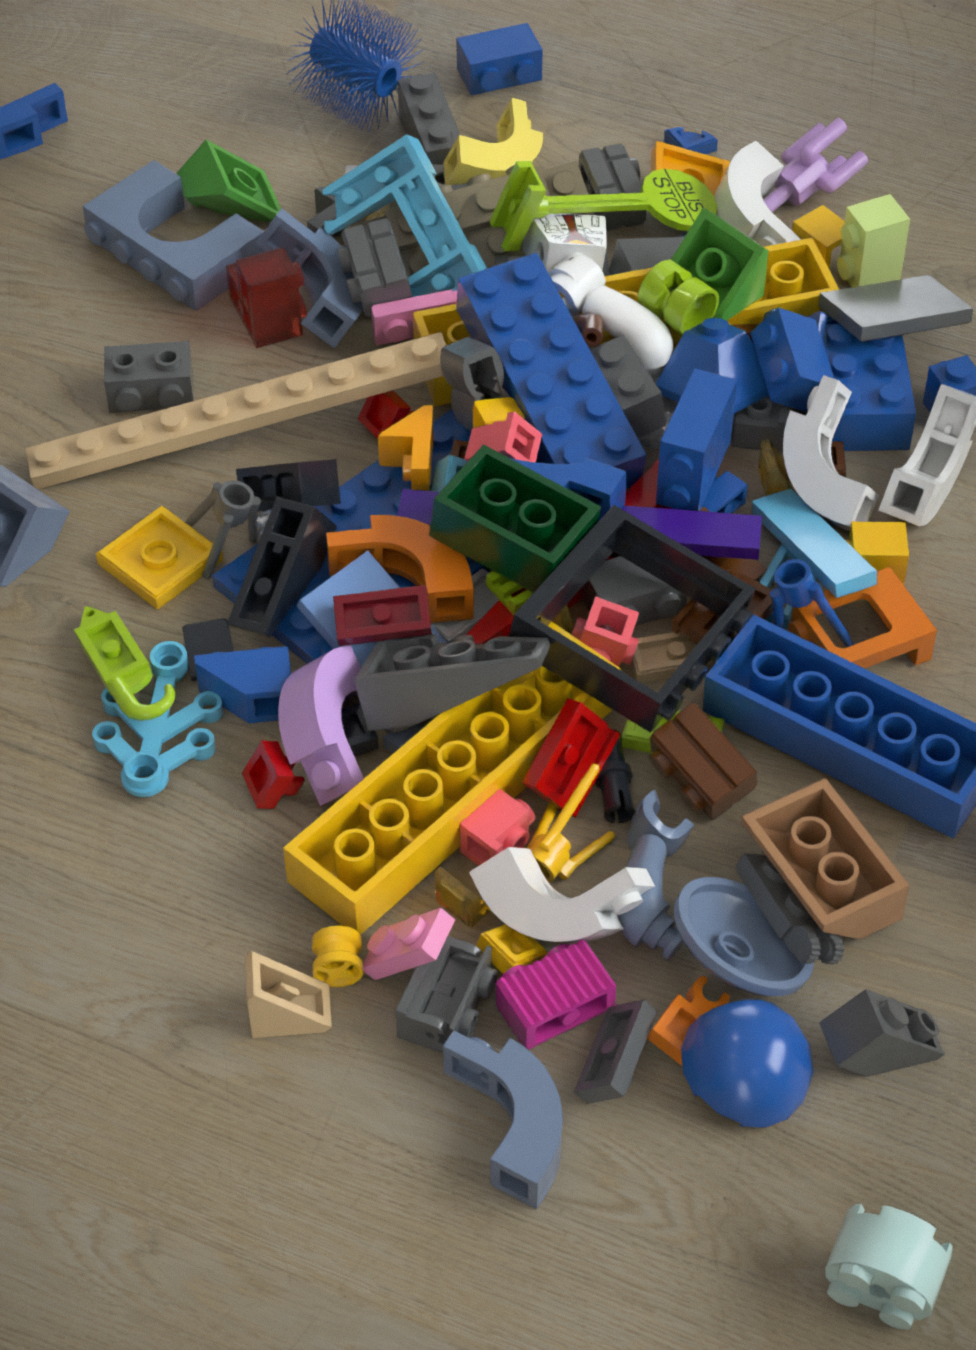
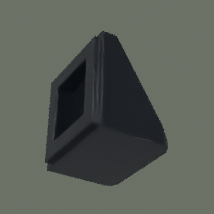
(206, 639)

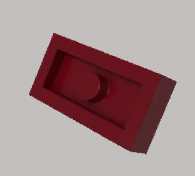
(382, 615)

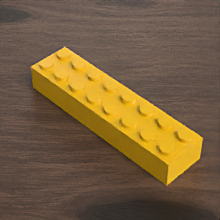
(411, 807)

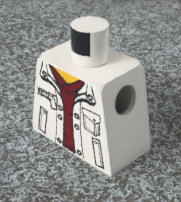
(565, 236)

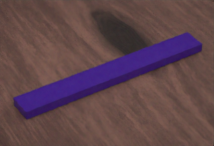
(699, 531)

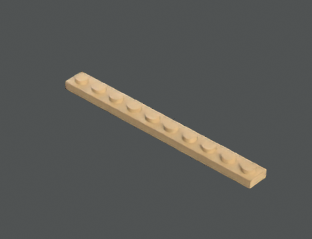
(235, 411)

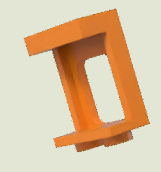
(907, 624)

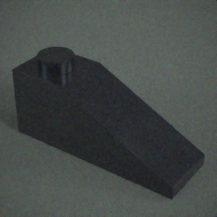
(282, 566)

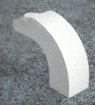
(741, 194)
(810, 462)
(931, 471)
(527, 903)

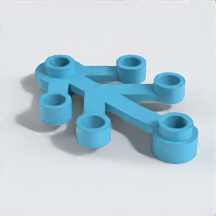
(169, 665)

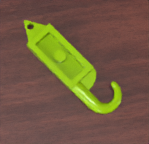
(119, 663)

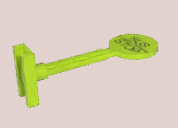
(665, 193)

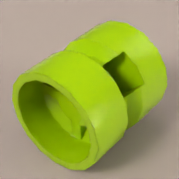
(677, 296)

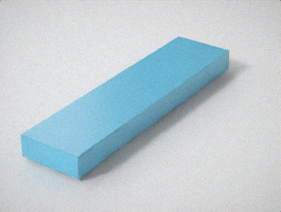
(815, 542)

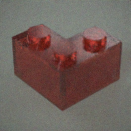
(268, 296)

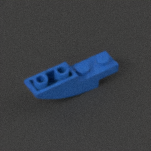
(29, 117)

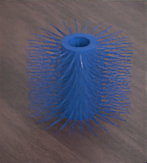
(355, 61)

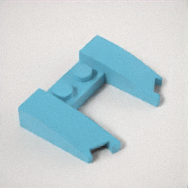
(406, 175)

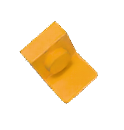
(411, 447)

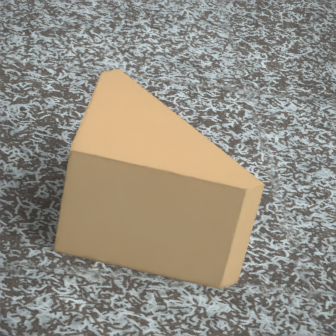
(284, 999)

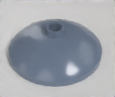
(735, 939)

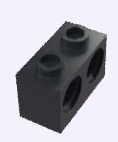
(302, 482)

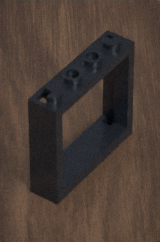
(666, 561)

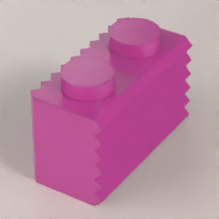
(554, 993)

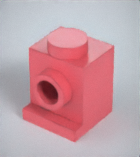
(511, 438)
(495, 826)

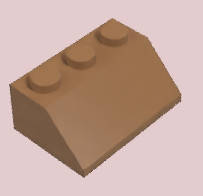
(830, 861)

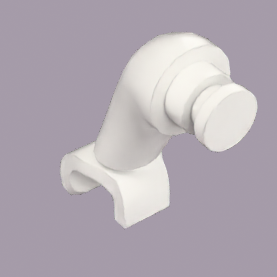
(585, 291)

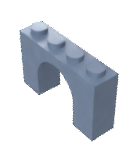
(187, 269)

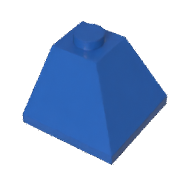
(719, 350)

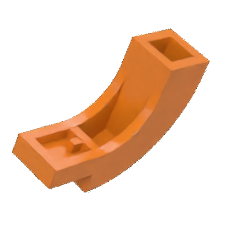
(407, 550)

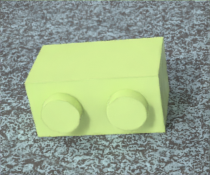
(873, 242)

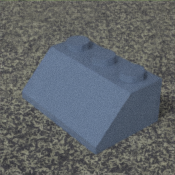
(27, 525)

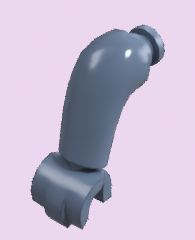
(649, 846)

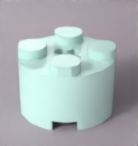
(887, 1265)

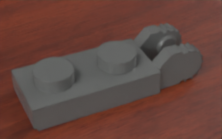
(787, 913)

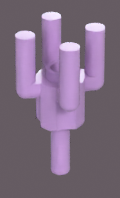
(809, 171)

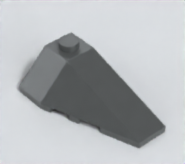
(420, 678)

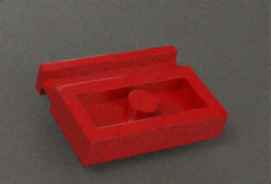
(568, 752)

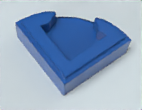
(701, 143)

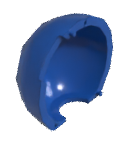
(748, 1062)

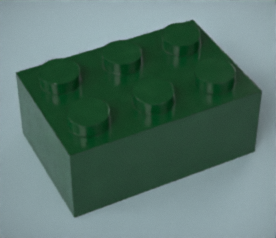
(510, 518)

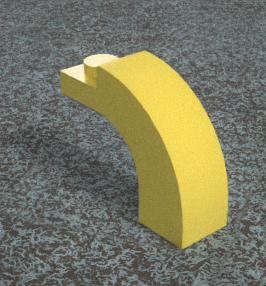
(515, 143)

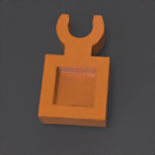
(680, 1014)

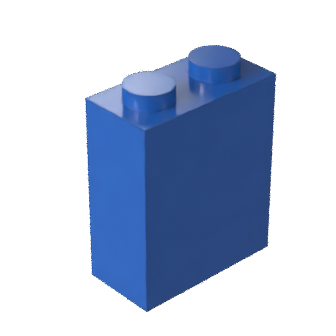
(695, 441)

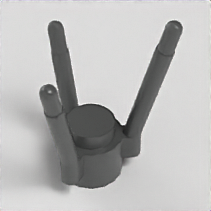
(232, 506)

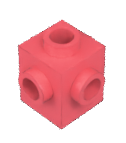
(608, 631)

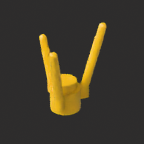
(552, 848)

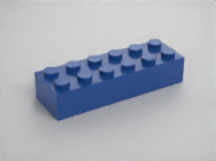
(548, 366)
(847, 723)

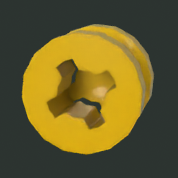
(337, 956)

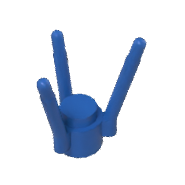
(799, 589)

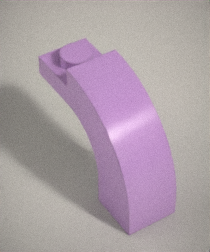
(313, 724)

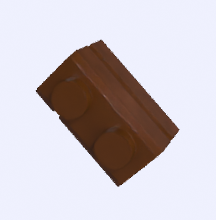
(702, 762)

